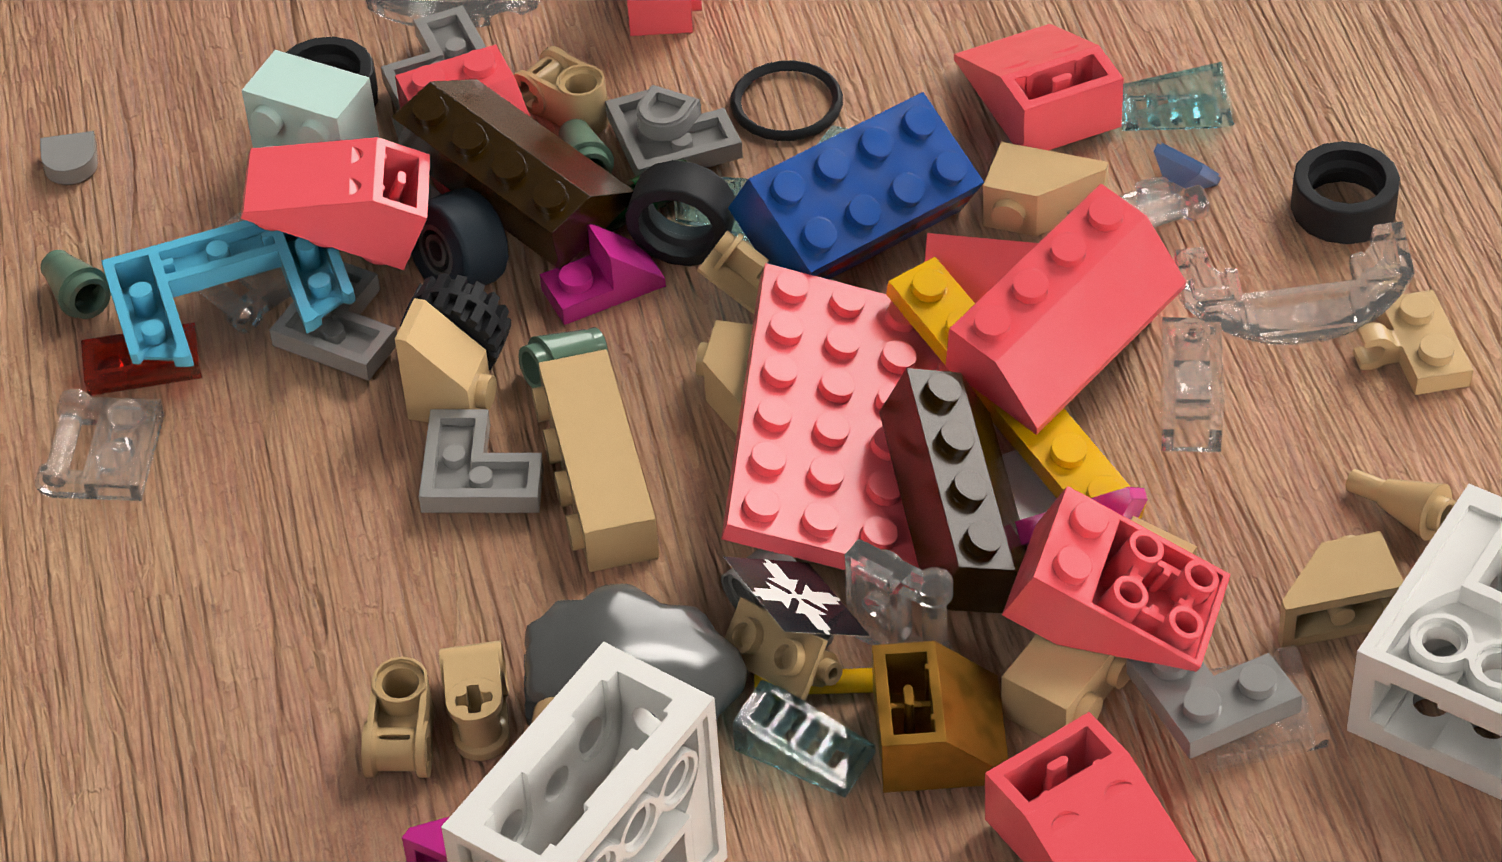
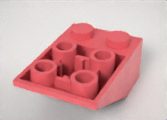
(1046, 86)
(342, 195)
(1115, 587)
(1080, 802)

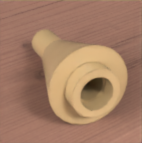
(1413, 503)

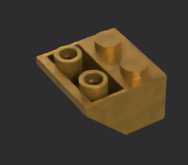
(935, 718)

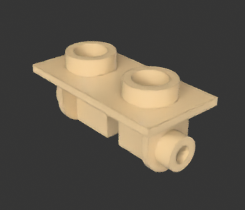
(735, 269)
(778, 656)

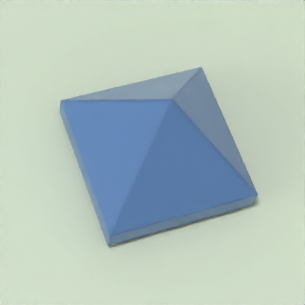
(1184, 169)

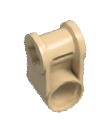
(564, 89)
(476, 698)
(398, 727)

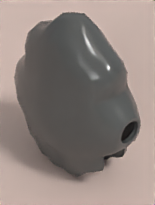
(660, 634)

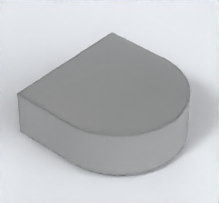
(666, 114)
(69, 157)

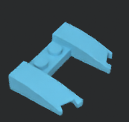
(150, 278)

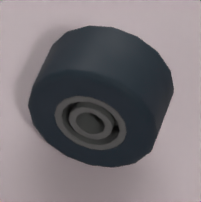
(462, 238)

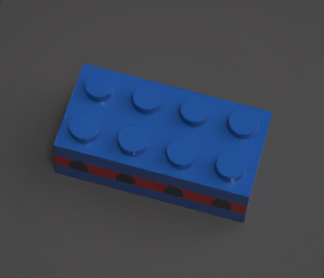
(857, 192)

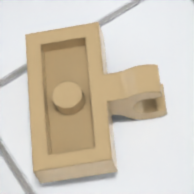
(1421, 341)

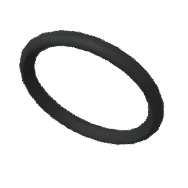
(786, 135)

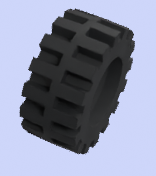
(469, 310)

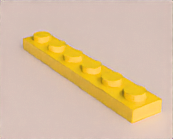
(1061, 450)

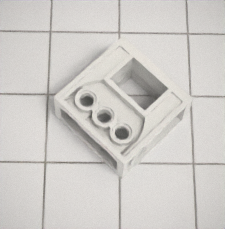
(1442, 646)
(603, 776)

